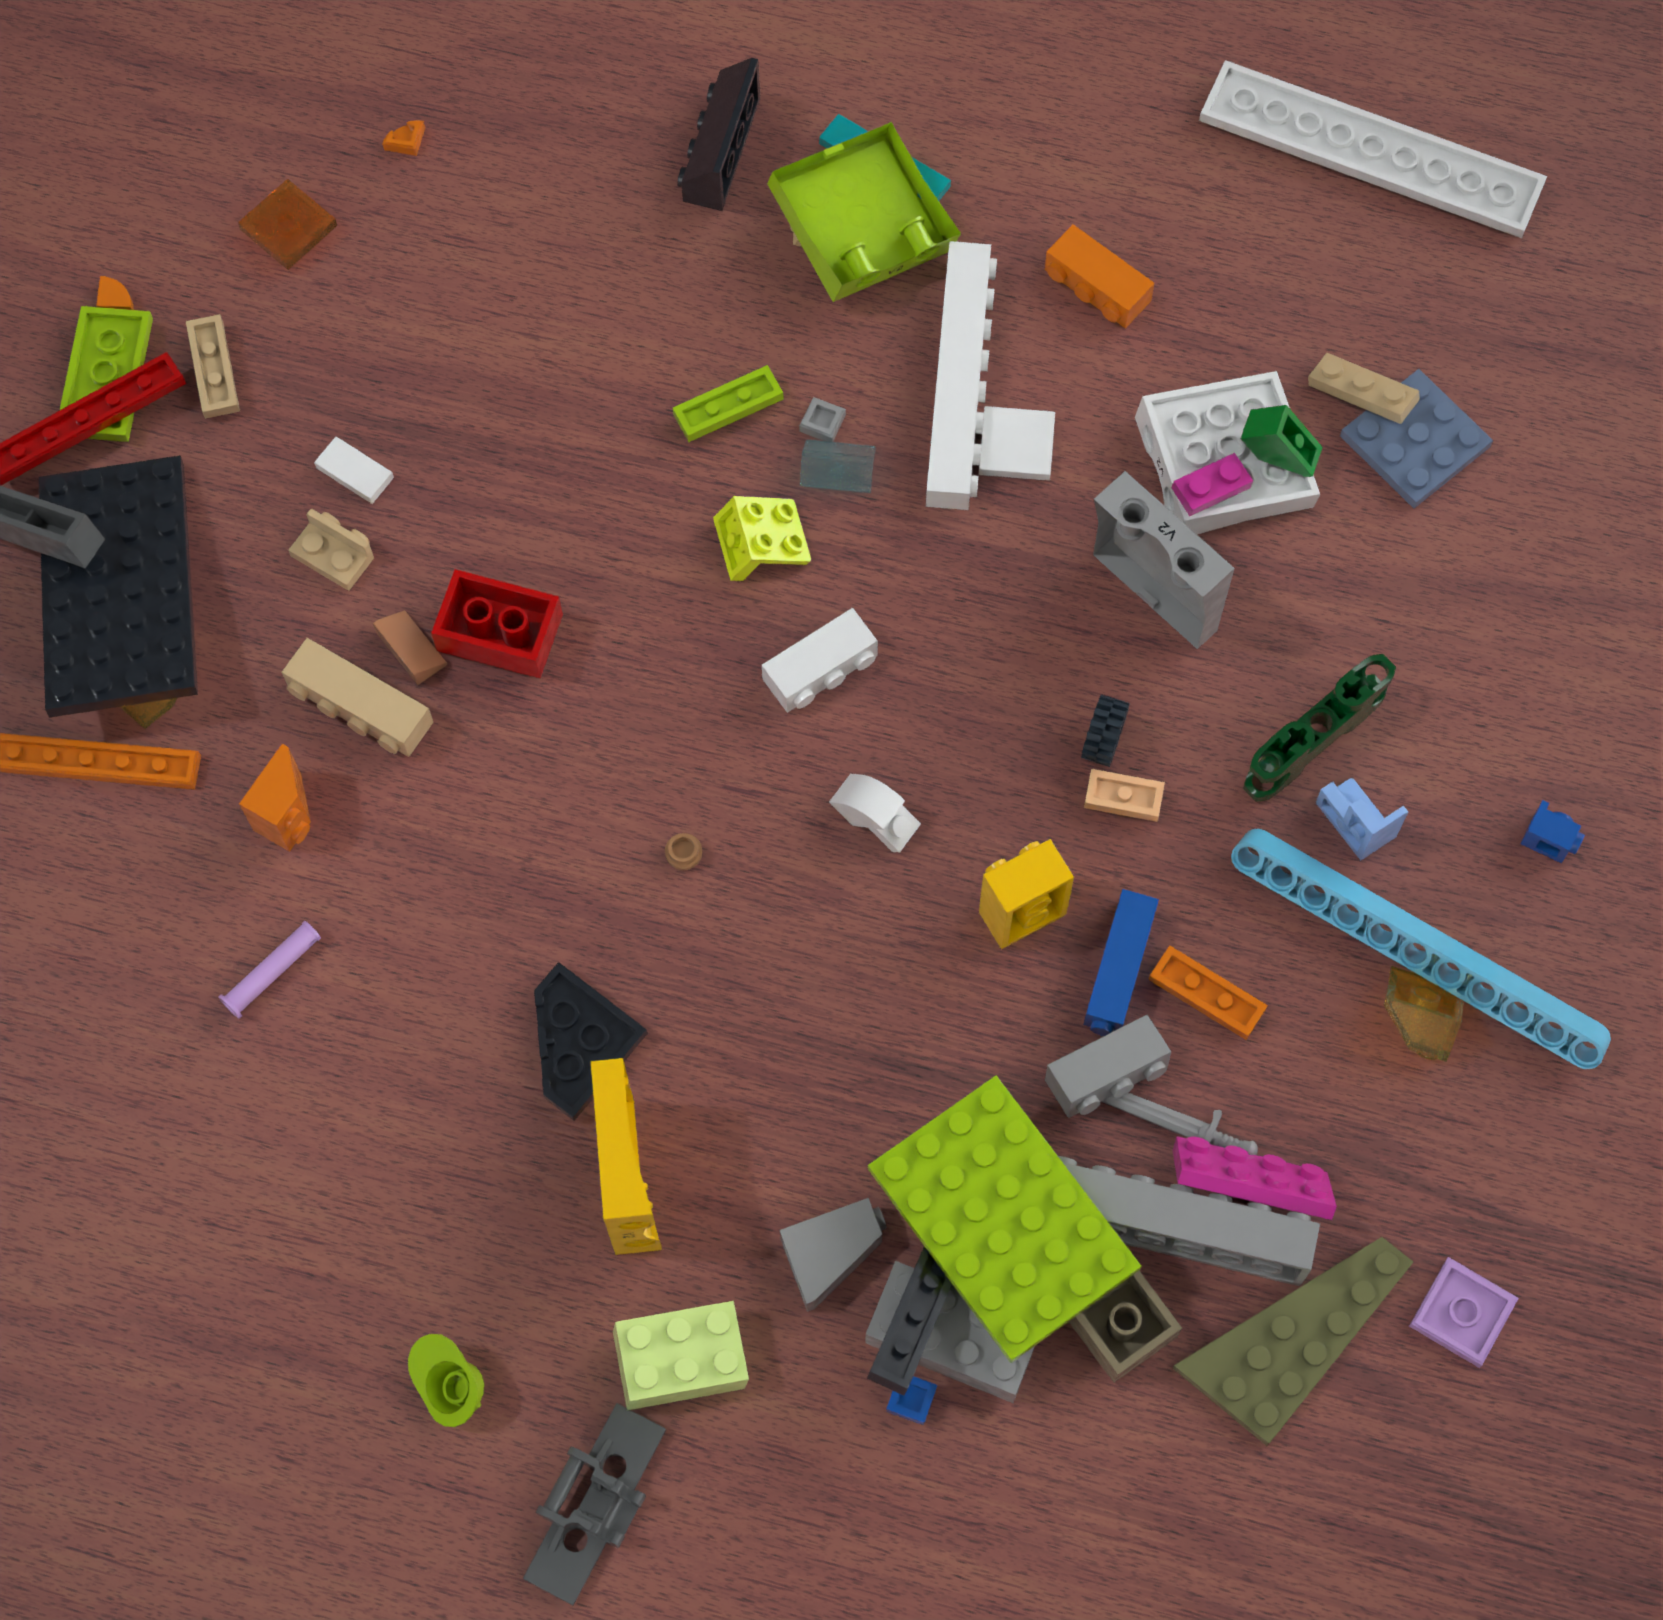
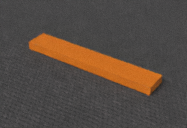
(99, 761)

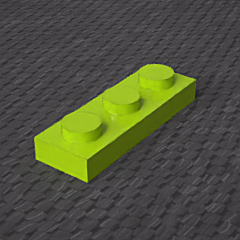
(728, 403)

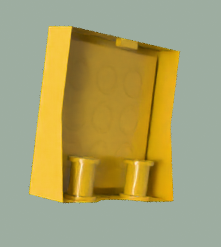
(623, 1192)

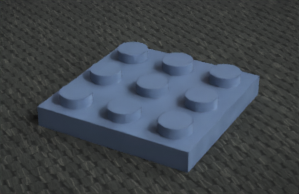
(1423, 450)

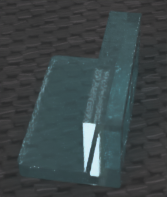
(837, 466)

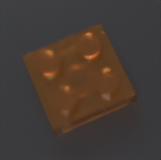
(287, 224)

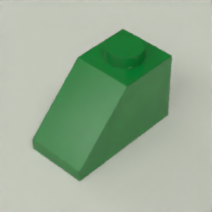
(1281, 440)

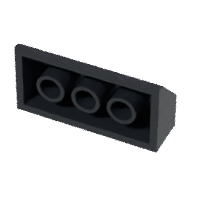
(721, 135)

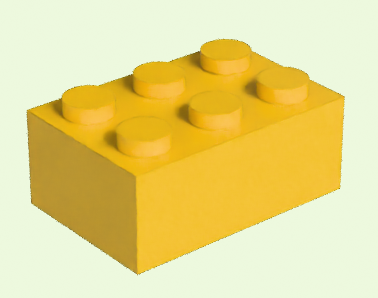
(1025, 892)

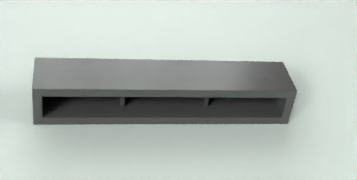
(47, 528)

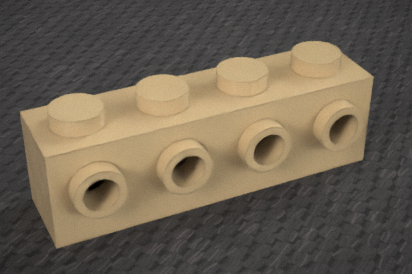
(357, 697)

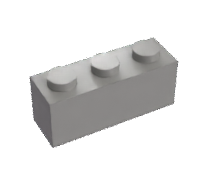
(1108, 1067)

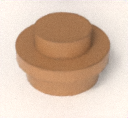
(683, 851)

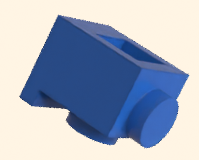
(1552, 834)

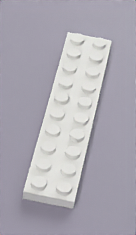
(1373, 148)

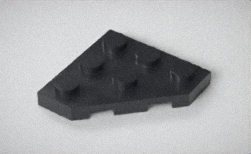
(573, 1030)

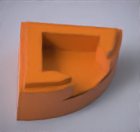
(405, 139)
(113, 295)

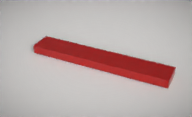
(88, 416)

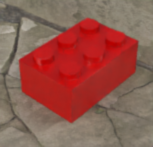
(497, 623)

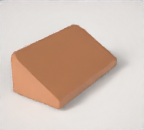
(409, 646)

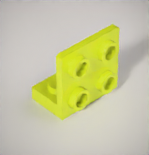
(760, 532)

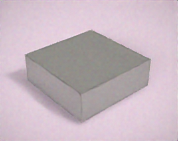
(822, 420)

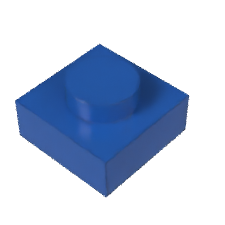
(915, 1402)

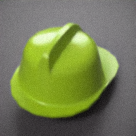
(445, 1380)

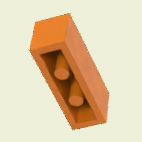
(1098, 276)

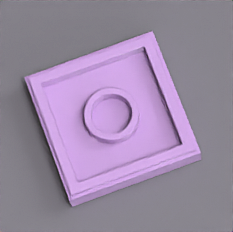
(1463, 1312)

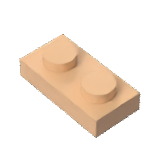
(1124, 795)

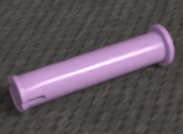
(270, 969)

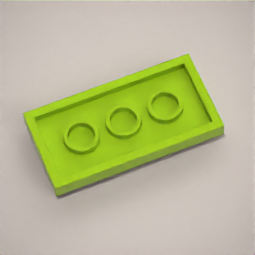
(105, 348)

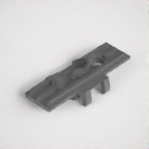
(605, 1508)

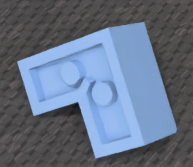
(1358, 818)

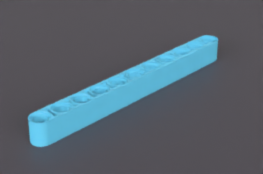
(1430, 963)

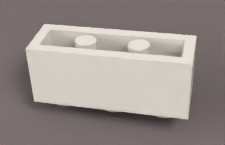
(820, 660)

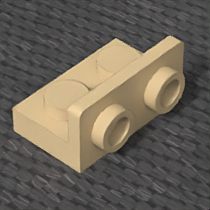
(332, 549)

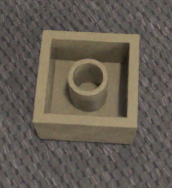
(1126, 1326)

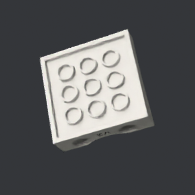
(1204, 424)

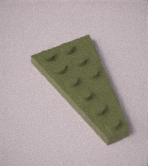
(1281, 1353)

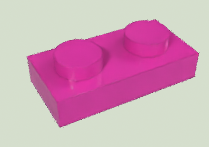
(1212, 484)

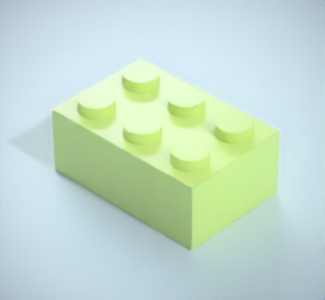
(680, 1355)

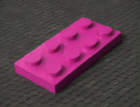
(1253, 1177)

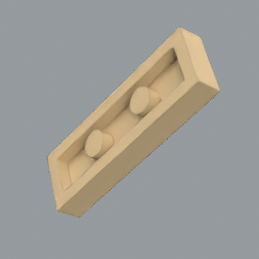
(212, 366)
(1364, 388)

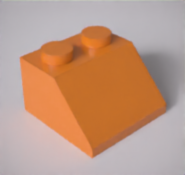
(278, 802)

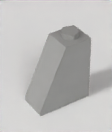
(831, 1248)

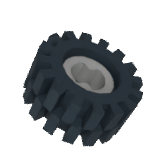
(1105, 730)

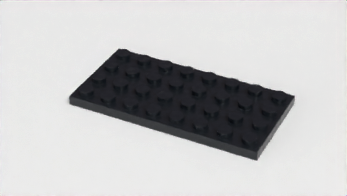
(126, 619)

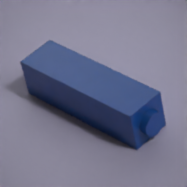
(1120, 962)

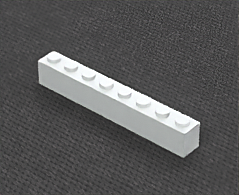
(958, 376)

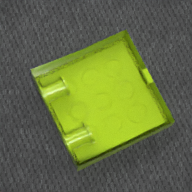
(862, 211)

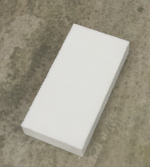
(354, 470)

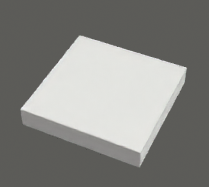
(1017, 443)

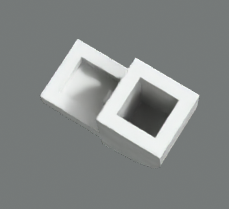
(877, 807)

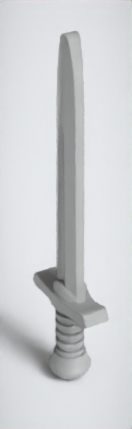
(1179, 1122)

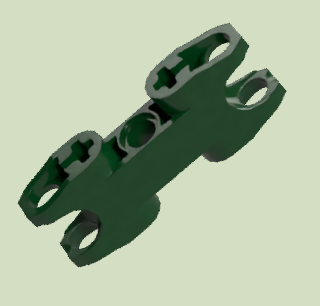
(1299, 743)

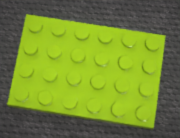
(1004, 1218)

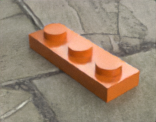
(1207, 992)

